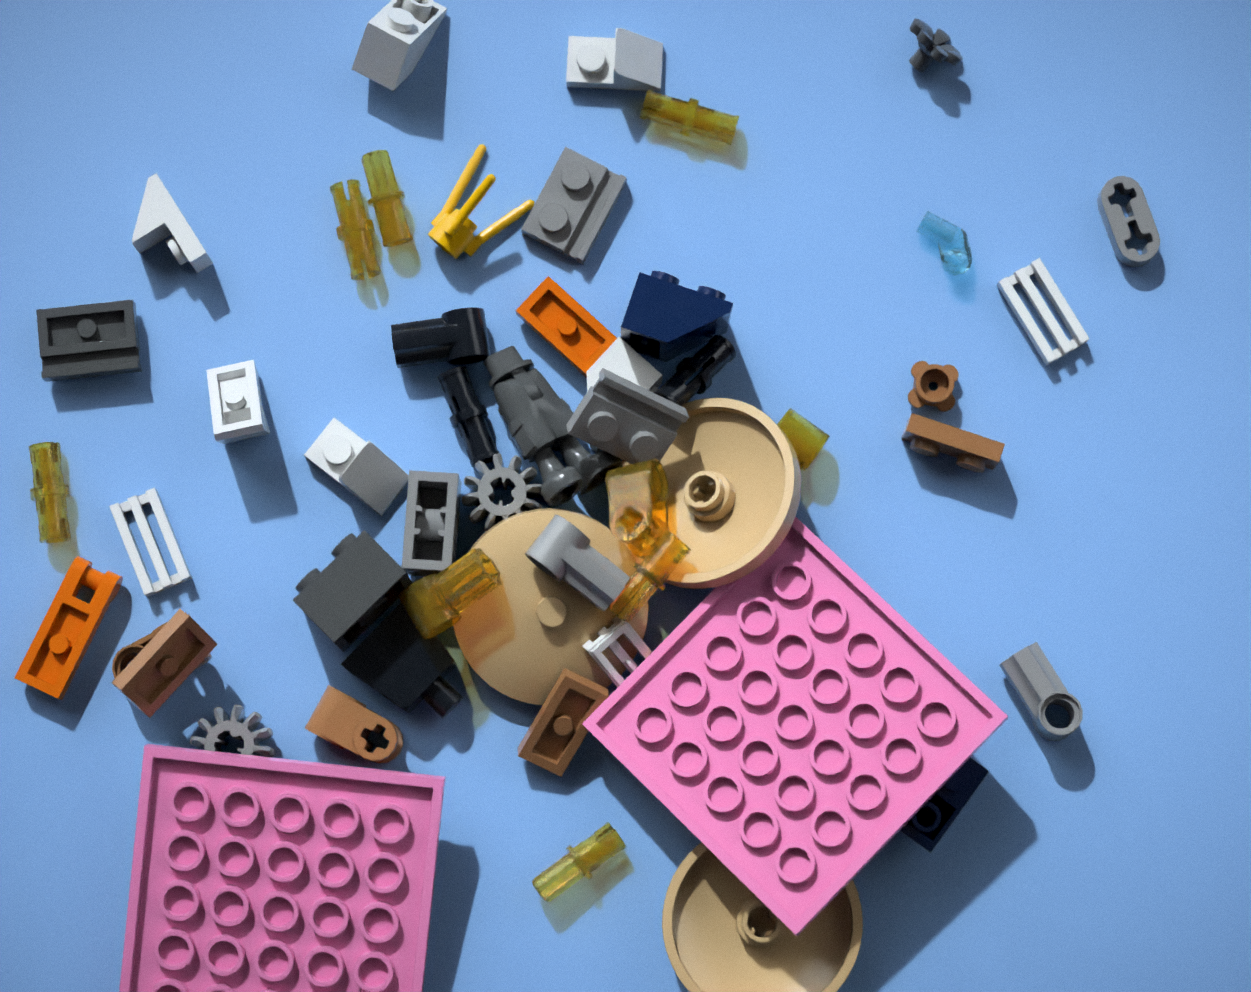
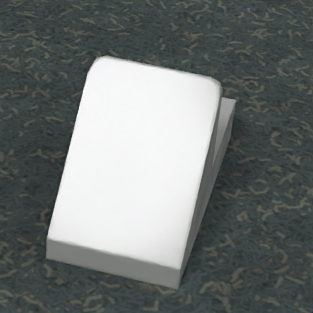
(615, 63)
(161, 218)
(236, 402)
(357, 466)

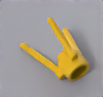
(454, 229)

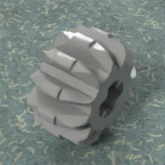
(501, 476)
(238, 730)

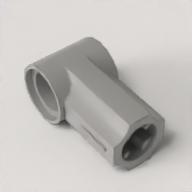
(567, 556)
(1040, 687)

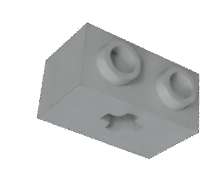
(431, 522)

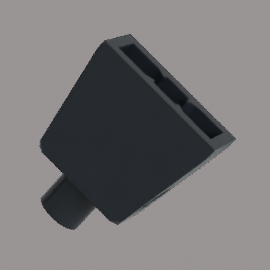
(405, 665)

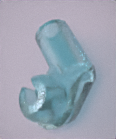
(951, 241)

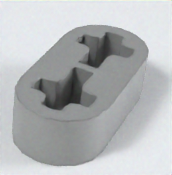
(1138, 216)

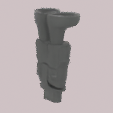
(538, 427)

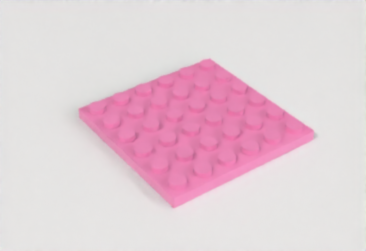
(795, 725)
(279, 875)

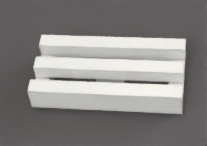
(1057, 300)
(135, 505)
(608, 638)

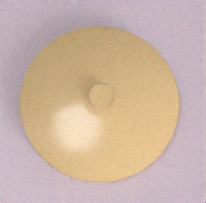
(729, 491)
(531, 622)
(732, 942)

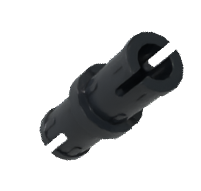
(711, 358)
(468, 415)

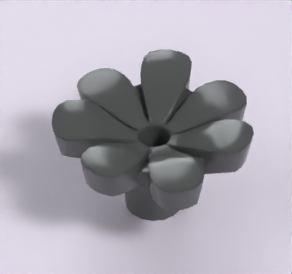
(932, 47)

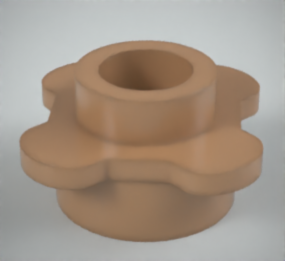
(943, 376)

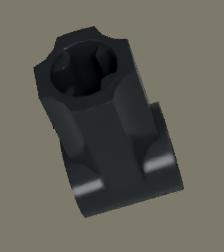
(455, 337)

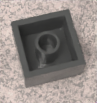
(351, 589)

